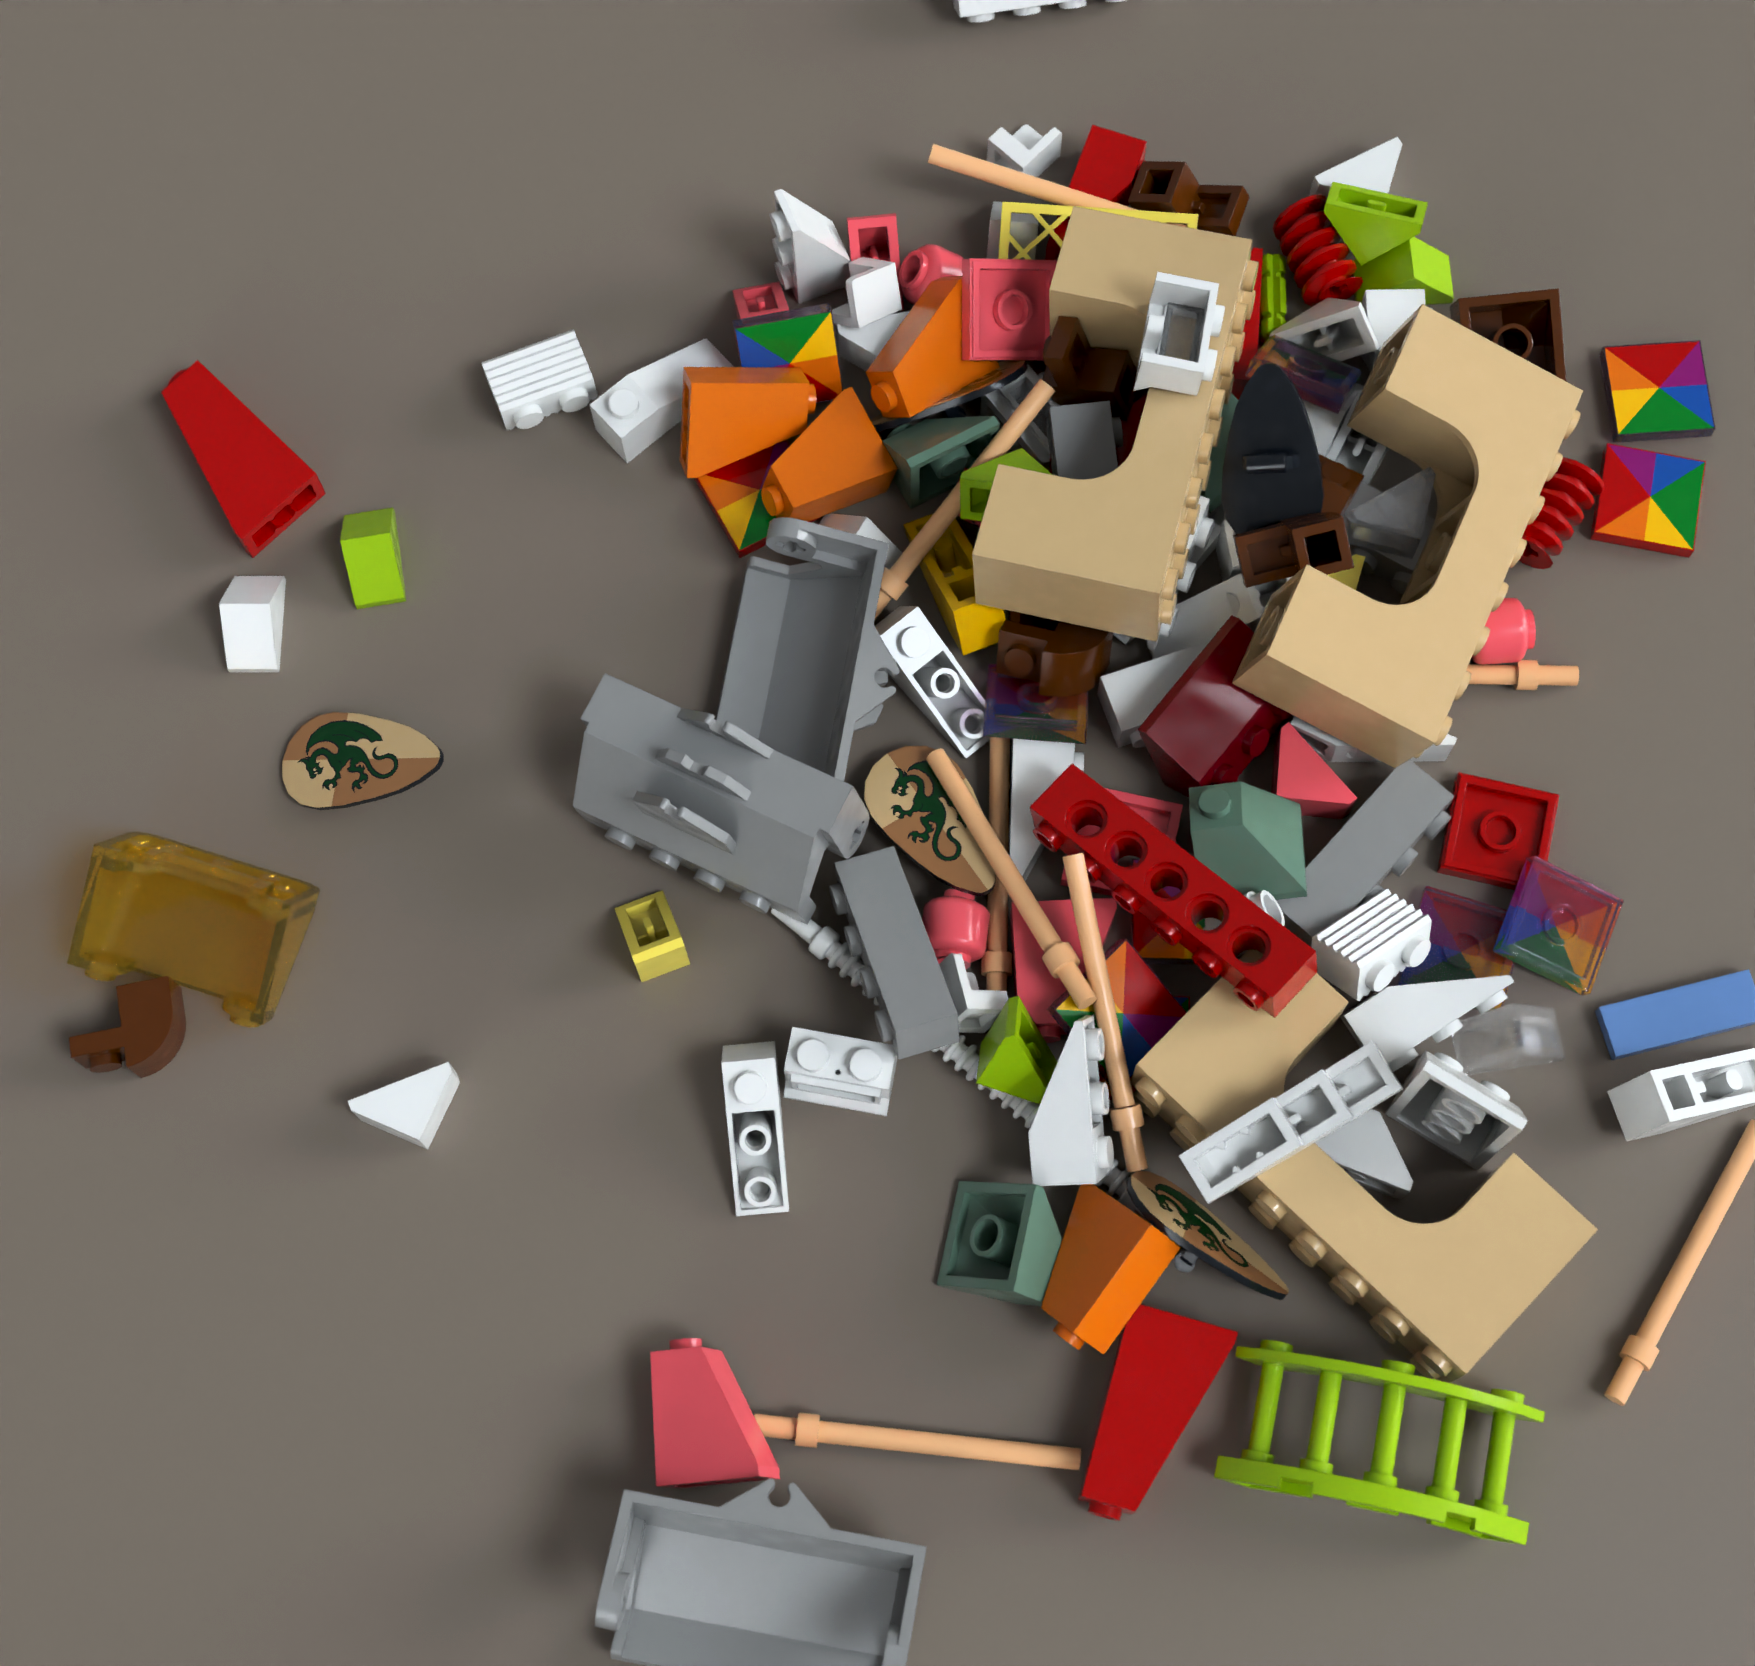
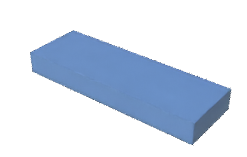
(1678, 1015)

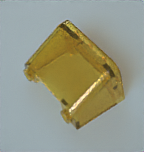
(194, 919)

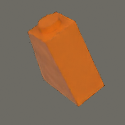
(925, 355)
(739, 413)
(829, 464)
(1103, 1269)

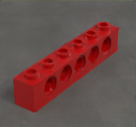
(1080, 801)

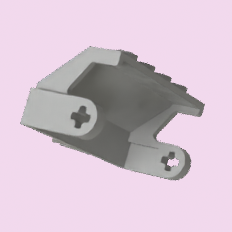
(806, 645)
(711, 799)
(754, 1586)

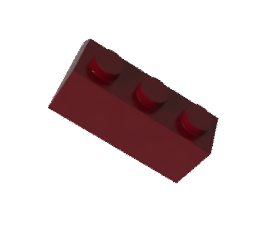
(1207, 725)

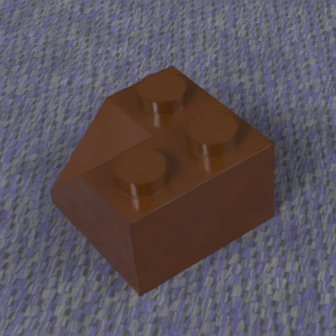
(1519, 322)

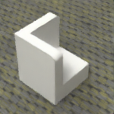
(1025, 149)
(870, 292)
(975, 1007)

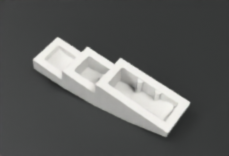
(1290, 1122)

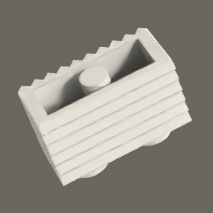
(540, 381)
(1372, 944)

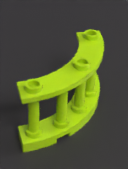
(1379, 1487)

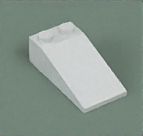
(1456, 1111)

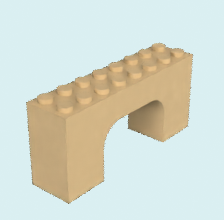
(1493, 439)
(1117, 543)
(1431, 1286)

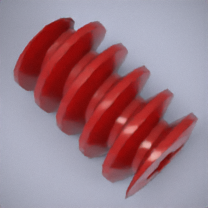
(1315, 252)
(1565, 500)

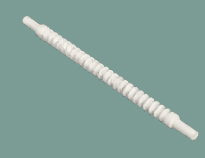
(825, 944)

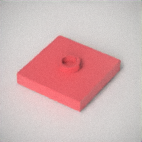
(1005, 308)

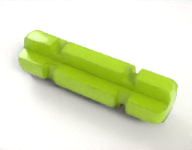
(1272, 295)

